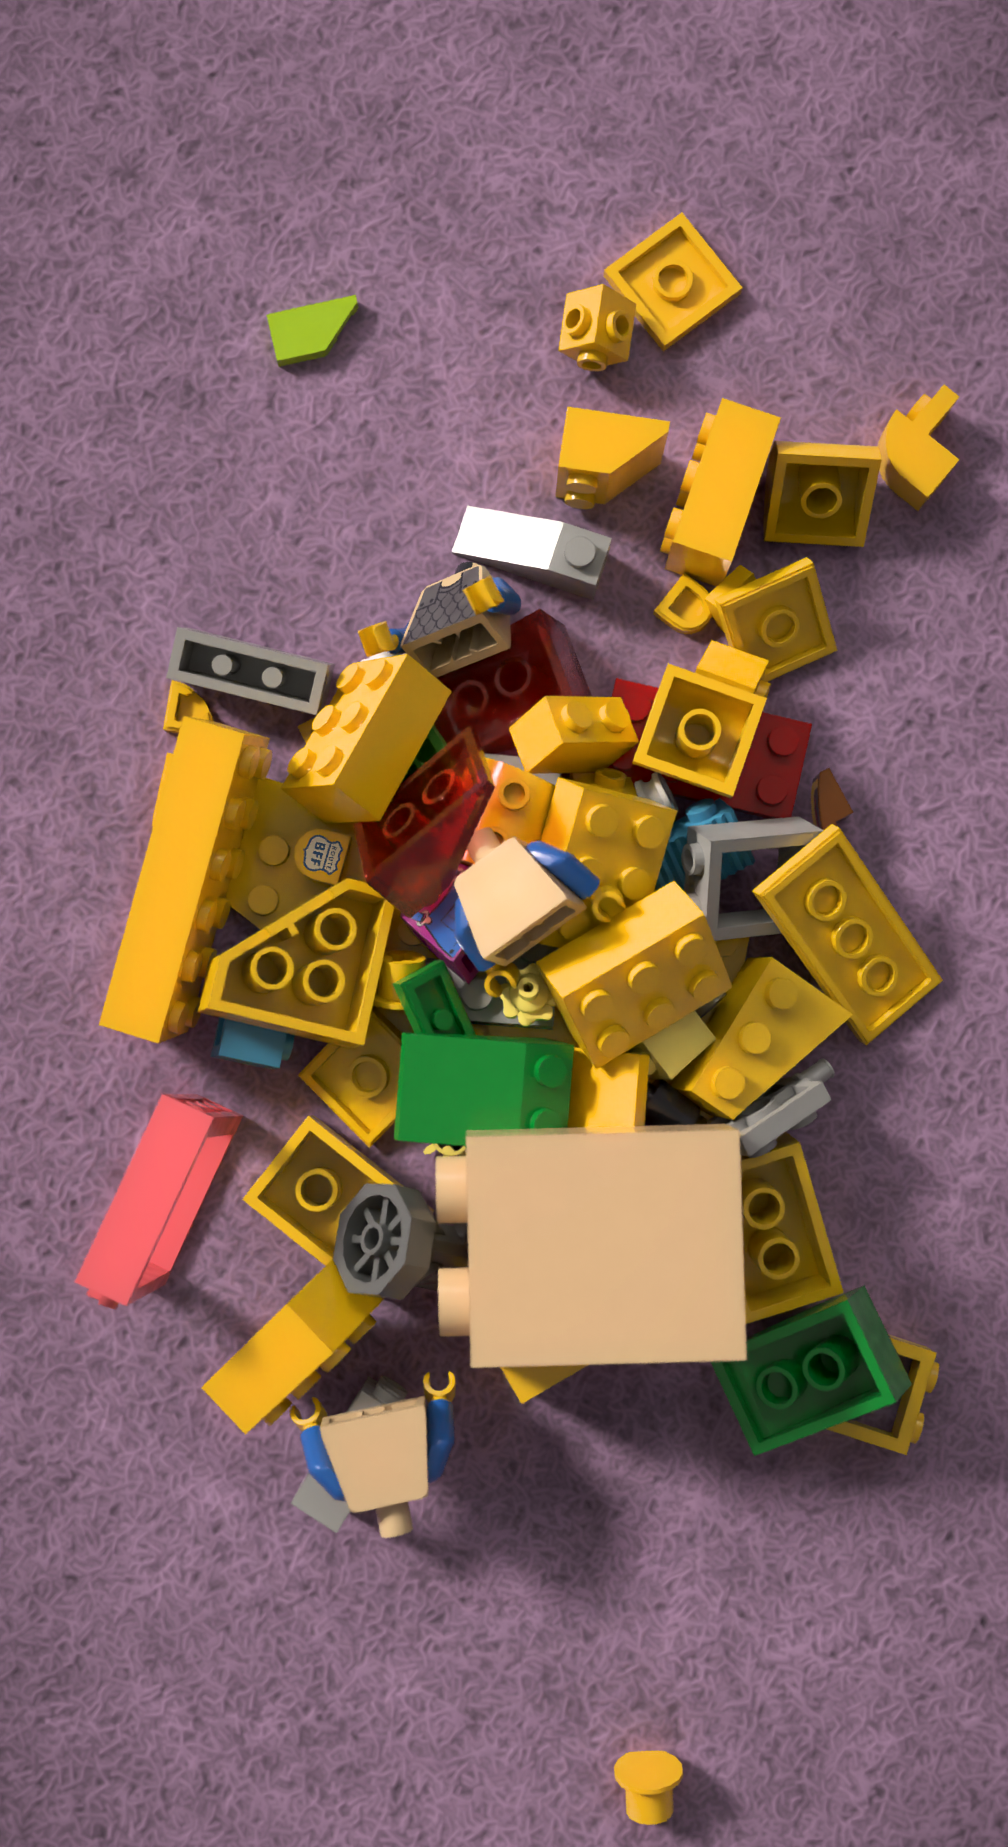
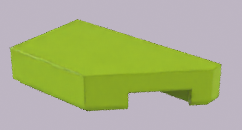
(309, 330)

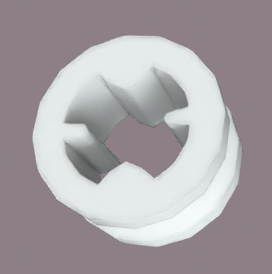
(656, 790)

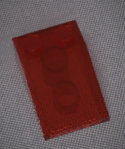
(507, 685)
(427, 826)

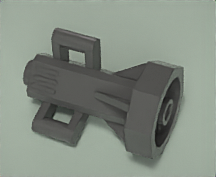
(394, 1243)

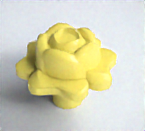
(530, 999)

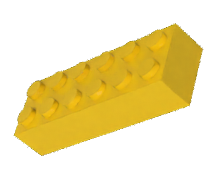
(186, 880)

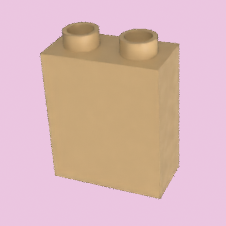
(596, 1245)

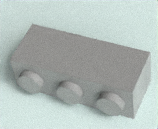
(250, 670)

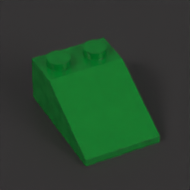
(480, 1085)
(813, 1372)

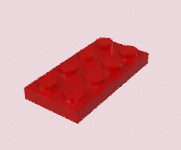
(769, 772)

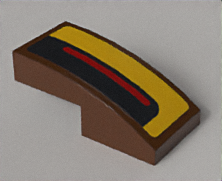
(828, 801)

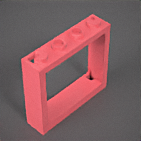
(158, 1199)

